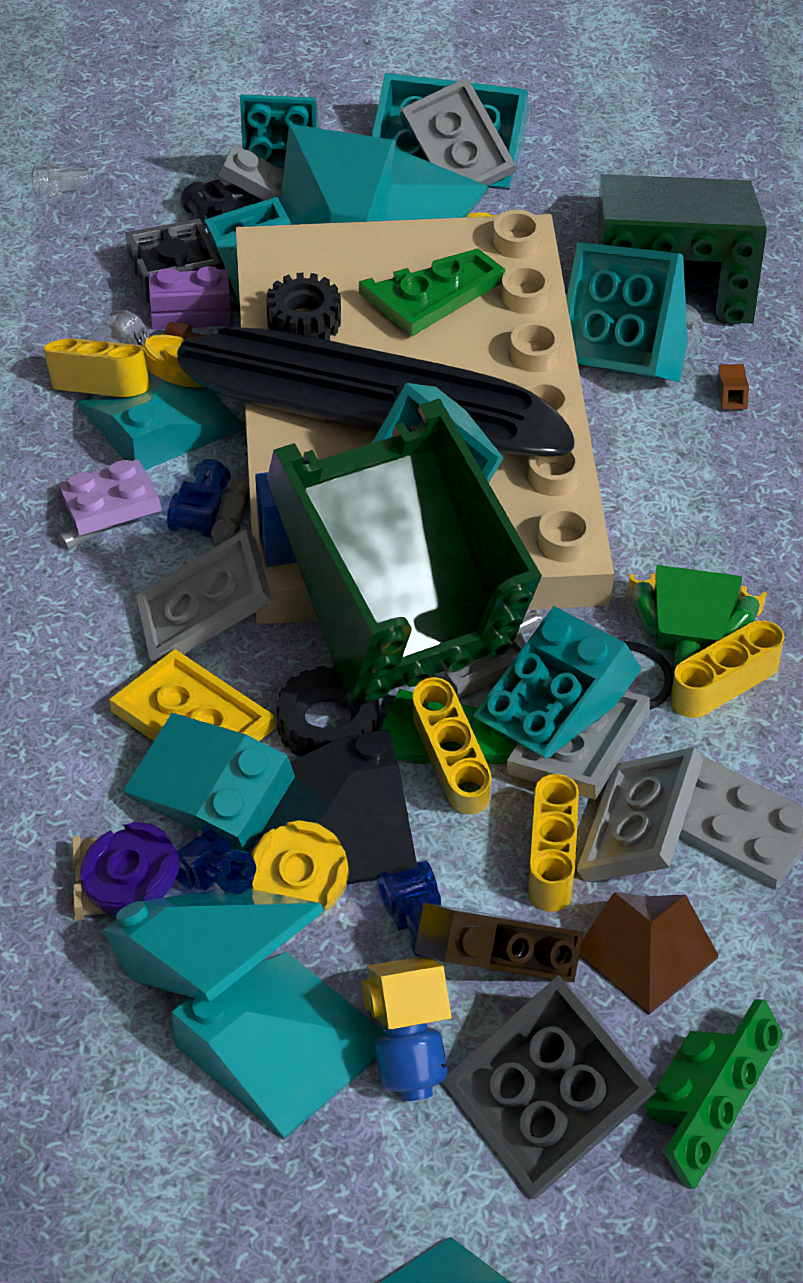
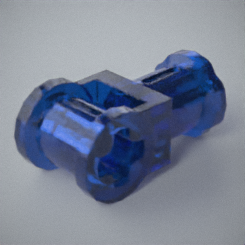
(199, 500)
(211, 861)
(405, 895)

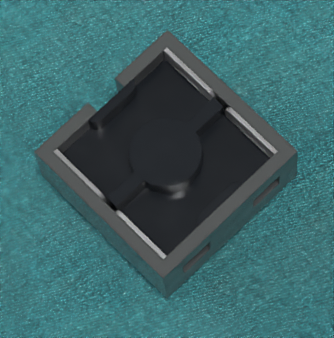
(173, 246)

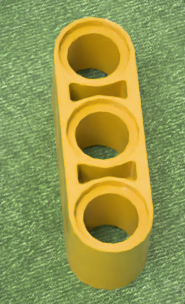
(97, 367)
(727, 668)
(447, 726)
(553, 843)

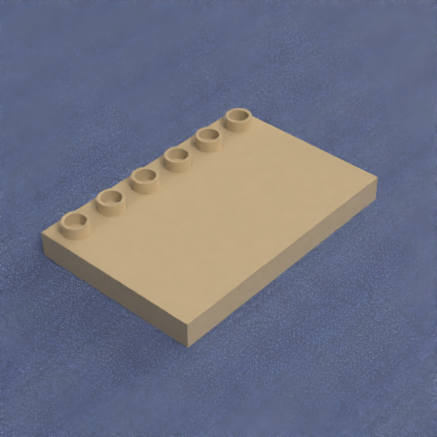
(507, 333)

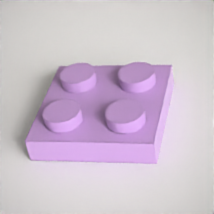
(109, 496)

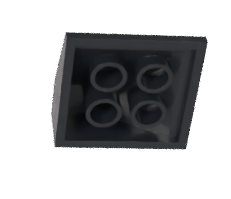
(359, 797)

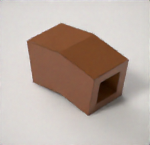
(732, 386)

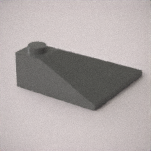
(548, 1086)

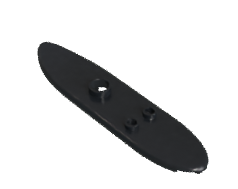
(362, 385)

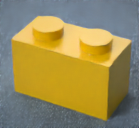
(406, 992)

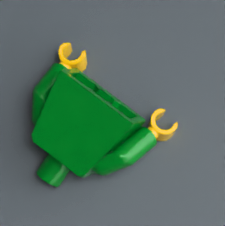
(692, 608)

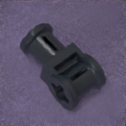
(216, 200)

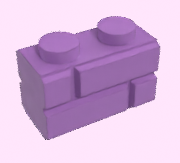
(190, 297)

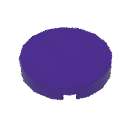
(129, 867)

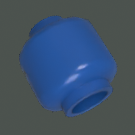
(411, 1061)

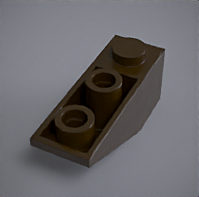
(497, 942)

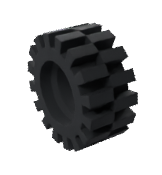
(304, 294)

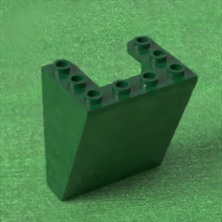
(696, 219)
(404, 555)

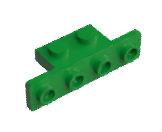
(709, 1087)

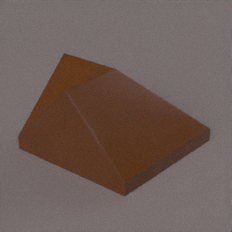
(648, 946)

